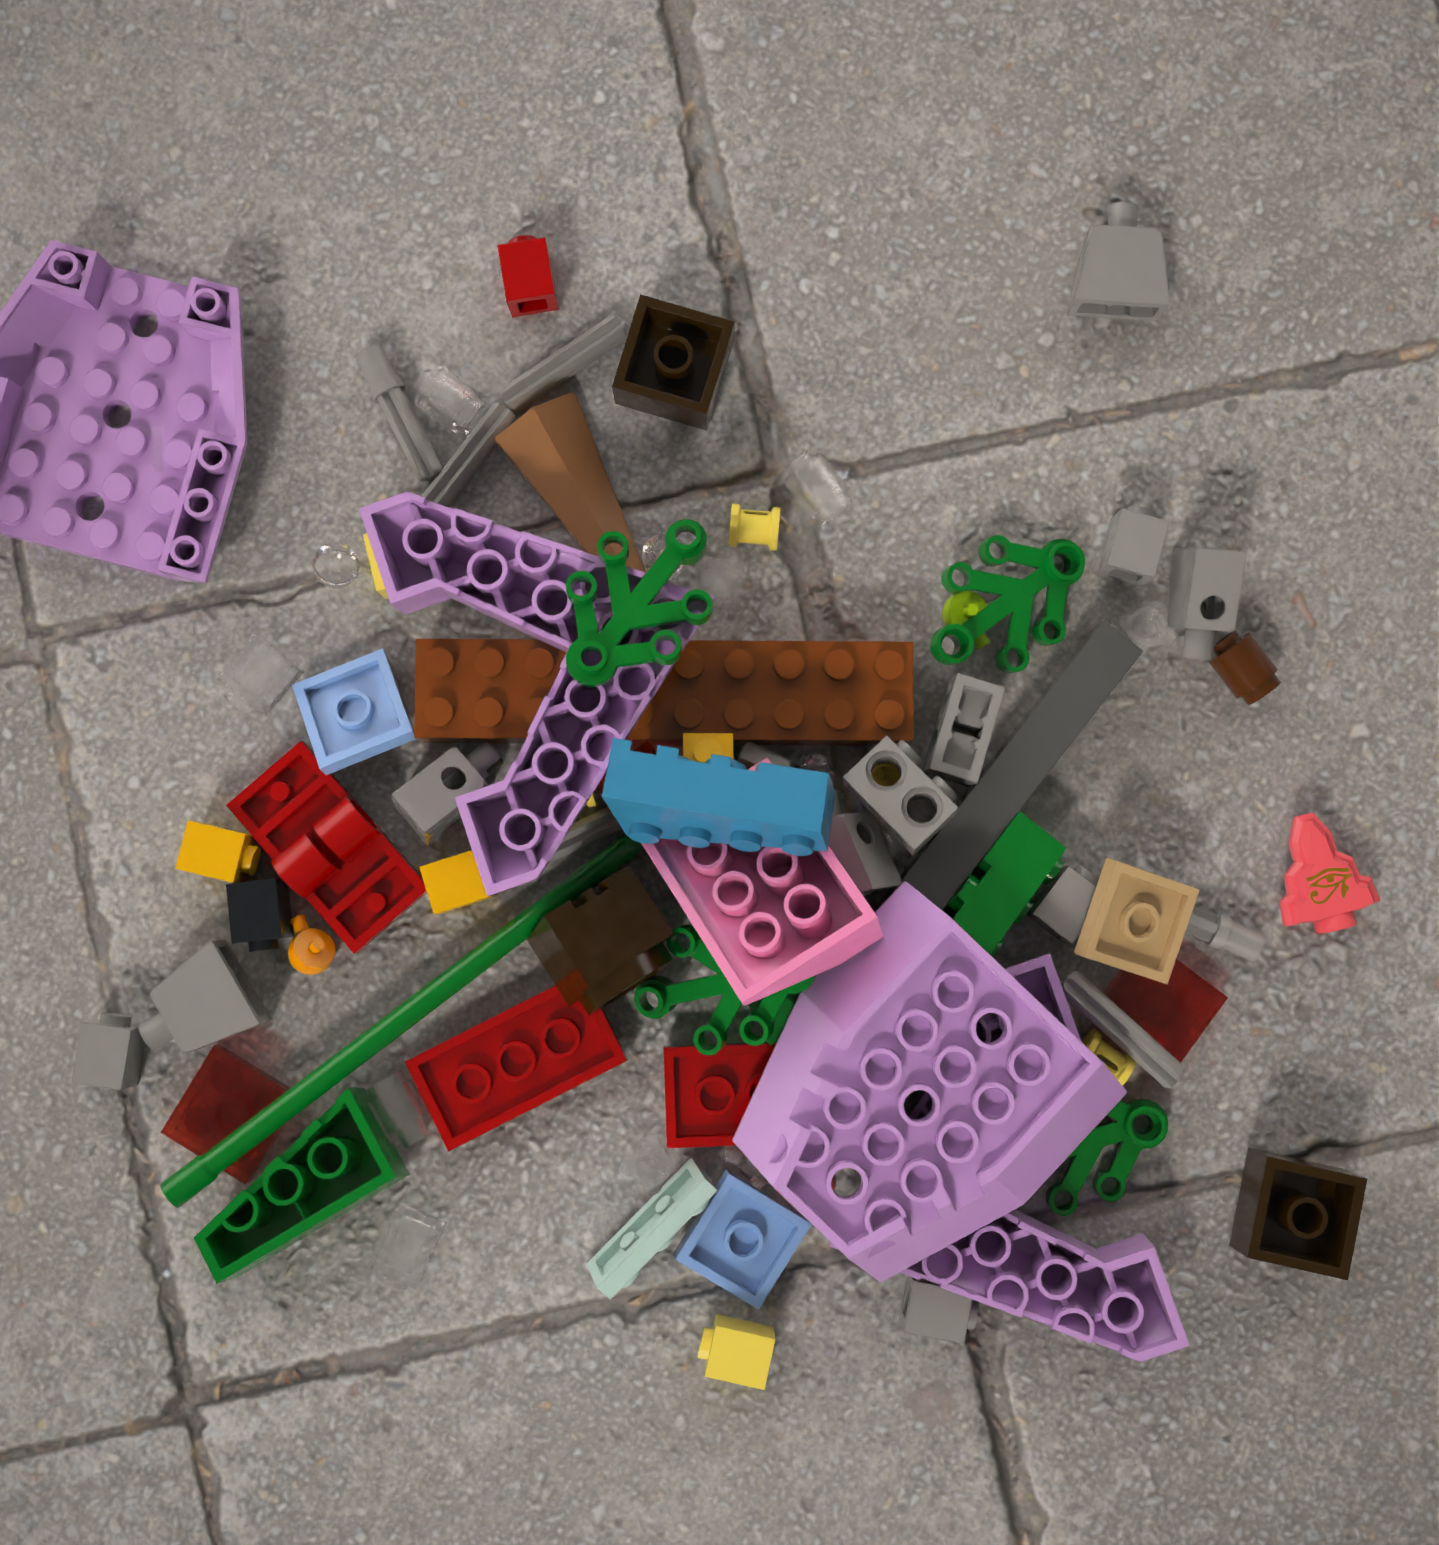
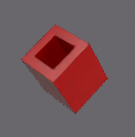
(527, 276)

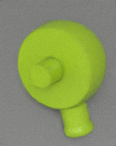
(960, 608)

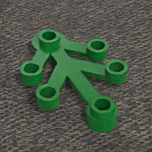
(1014, 599)
(634, 608)
(671, 994)
(1107, 1134)

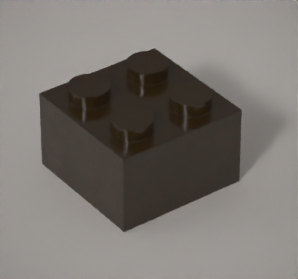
(673, 362)
(1298, 1213)

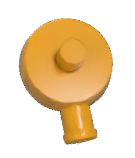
(311, 948)

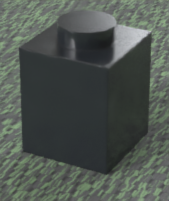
(259, 913)

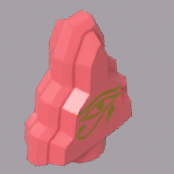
(1322, 882)

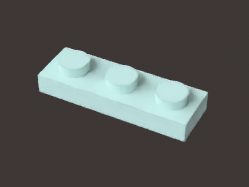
(651, 1228)

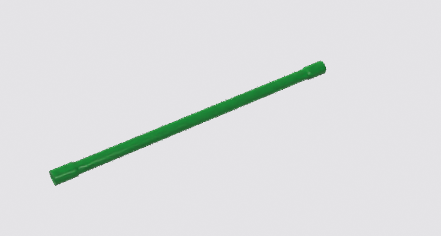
(206, 1167)

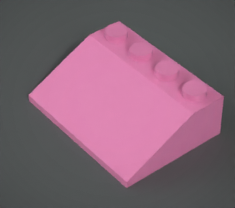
(767, 911)

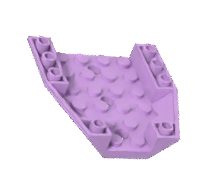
(75, 359)
(903, 1024)

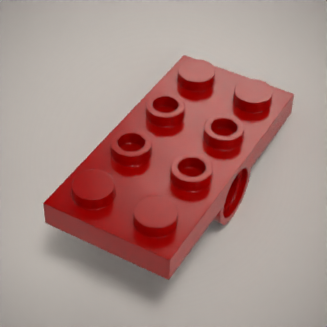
(328, 847)

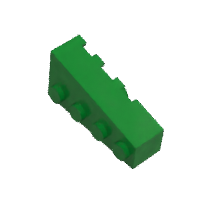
(1005, 881)
(316, 1180)

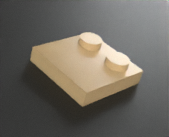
(1136, 921)

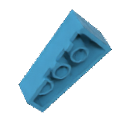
(718, 801)

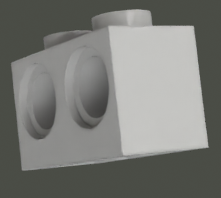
(963, 730)
(891, 802)

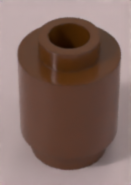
(1244, 667)

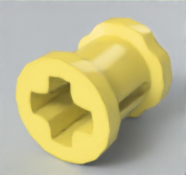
(754, 527)
(1119, 1064)

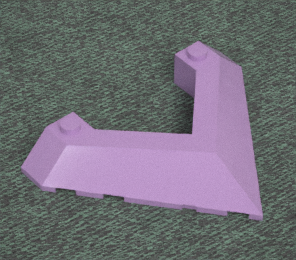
(520, 580)
(1040, 1273)

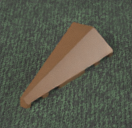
(563, 466)

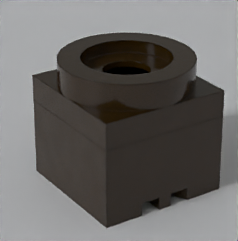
(603, 942)

